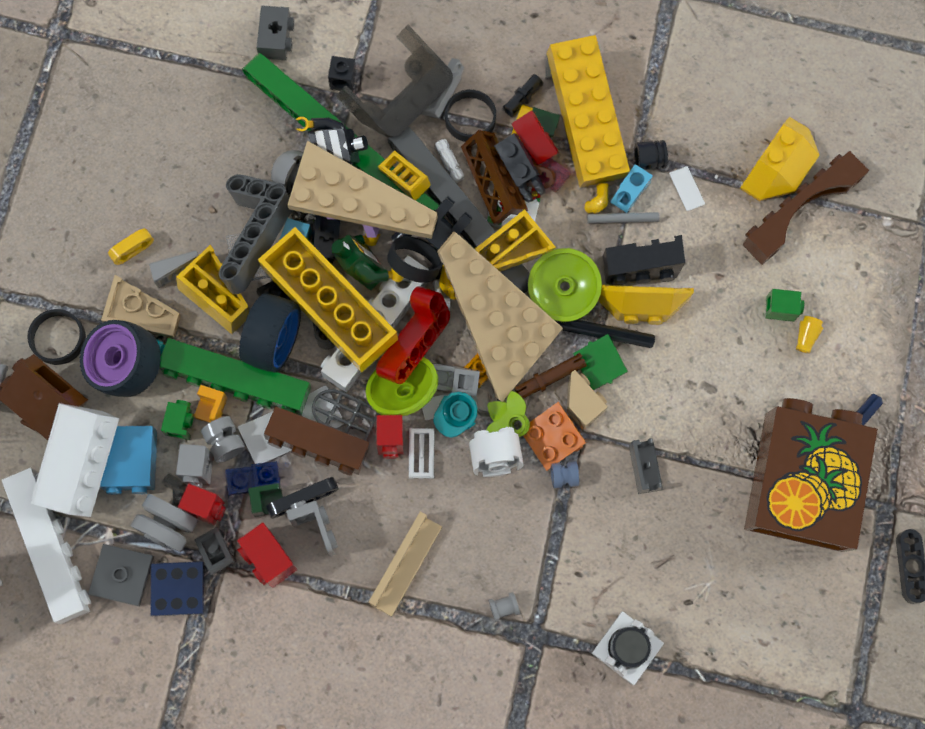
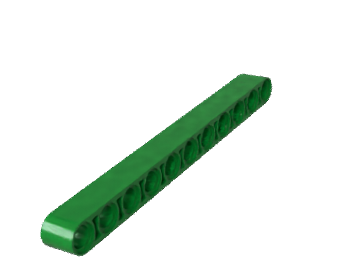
(300, 104)

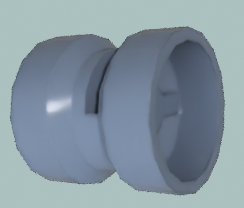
(561, 475)

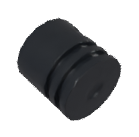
(651, 154)

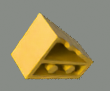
(515, 243)
(205, 288)

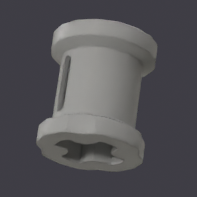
(504, 607)

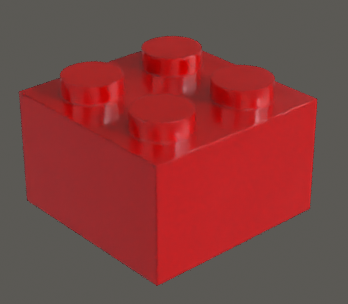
(267, 555)

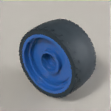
(270, 332)

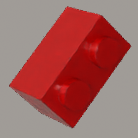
(390, 436)
(202, 504)

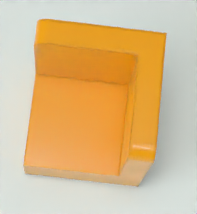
(210, 404)

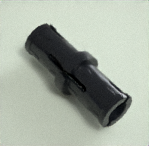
(523, 95)

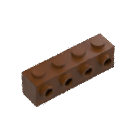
(316, 441)

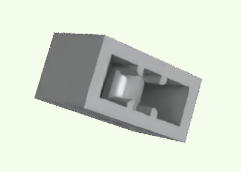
(194, 465)

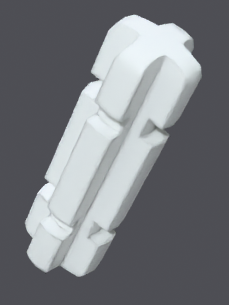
(449, 160)

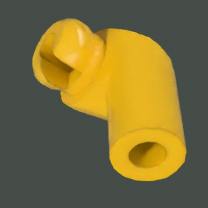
(599, 202)
(446, 285)

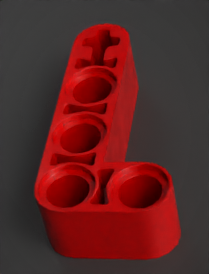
(416, 337)

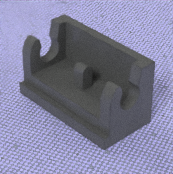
(645, 466)

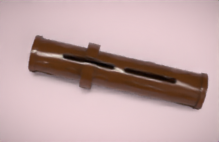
(541, 381)

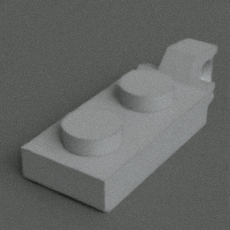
(438, 105)

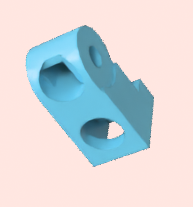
(631, 188)

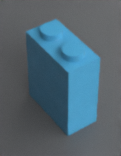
(131, 461)

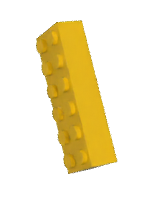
(587, 111)
(328, 299)

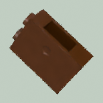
(36, 392)

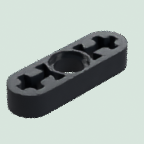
(309, 494)
(903, 548)

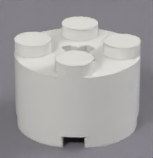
(495, 452)

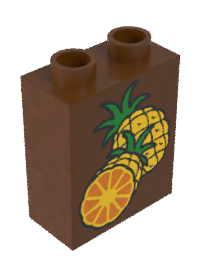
(811, 476)

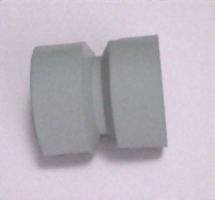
(223, 440)

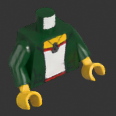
(361, 262)

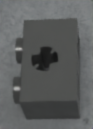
(273, 21)

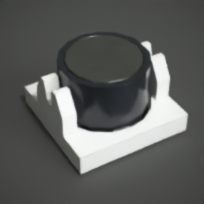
(630, 647)

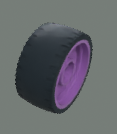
(120, 358)

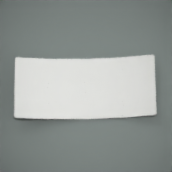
(253, 431)

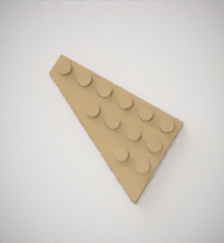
(502, 319)

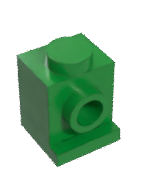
(177, 420)

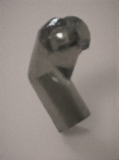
(177, 486)

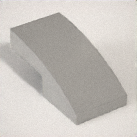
(457, 379)

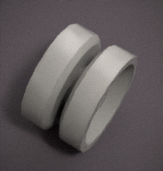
(163, 525)

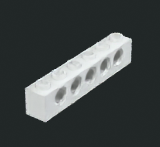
(345, 376)

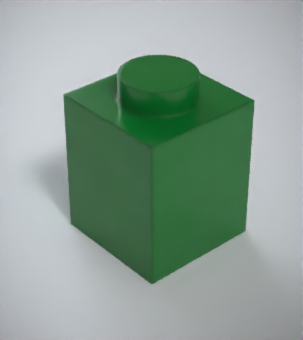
(784, 305)

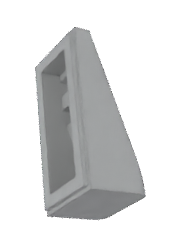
(167, 269)

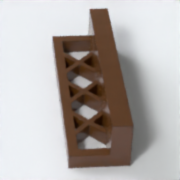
(496, 171)

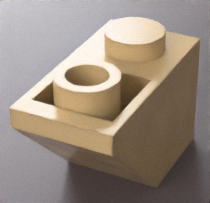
(582, 402)

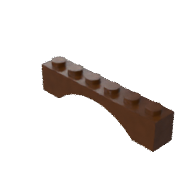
(838, 179)

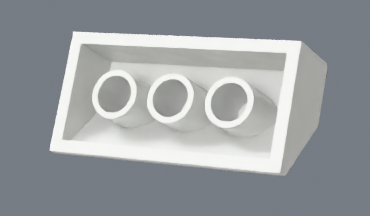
(74, 460)

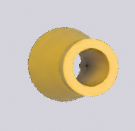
(808, 333)

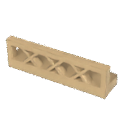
(405, 565)

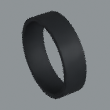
(469, 93)
(408, 271)
(39, 320)

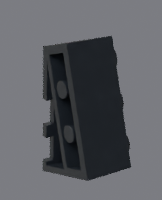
(644, 263)

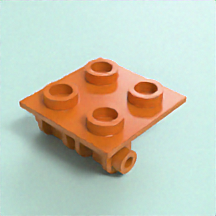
(553, 436)

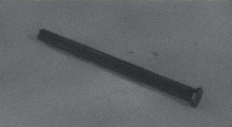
(615, 333)

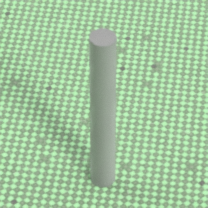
(623, 217)

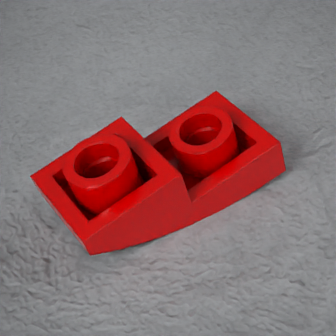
(535, 138)

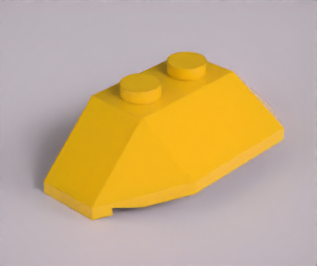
(782, 163)
(643, 303)

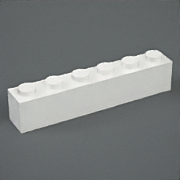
(47, 550)

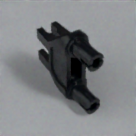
(443, 228)

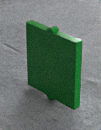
(602, 362)

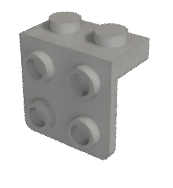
(303, 513)

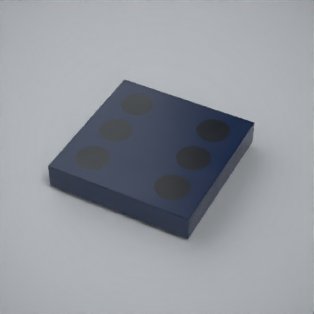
(177, 588)

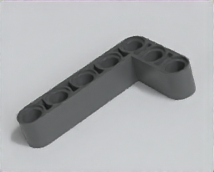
(259, 233)

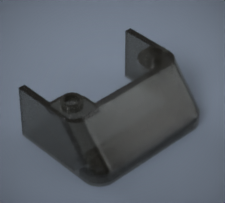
(429, 79)

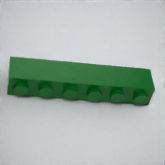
(234, 377)

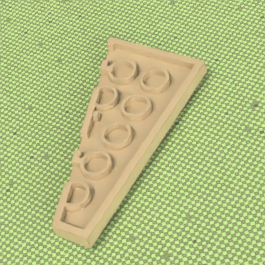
(345, 193)

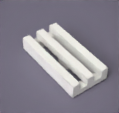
(421, 474)

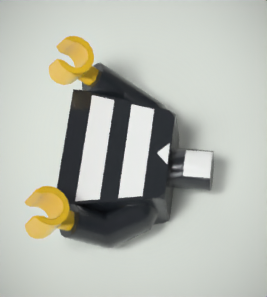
(335, 138)

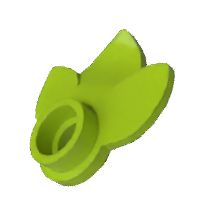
(507, 413)

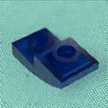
(260, 474)

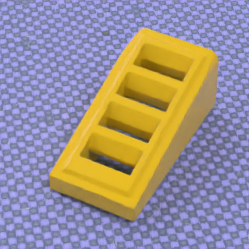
(415, 185)

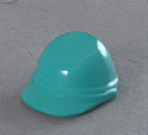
(455, 414)

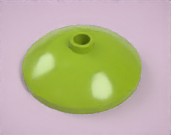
(570, 267)
(405, 398)

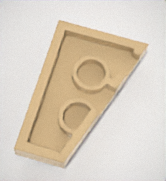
(134, 306)

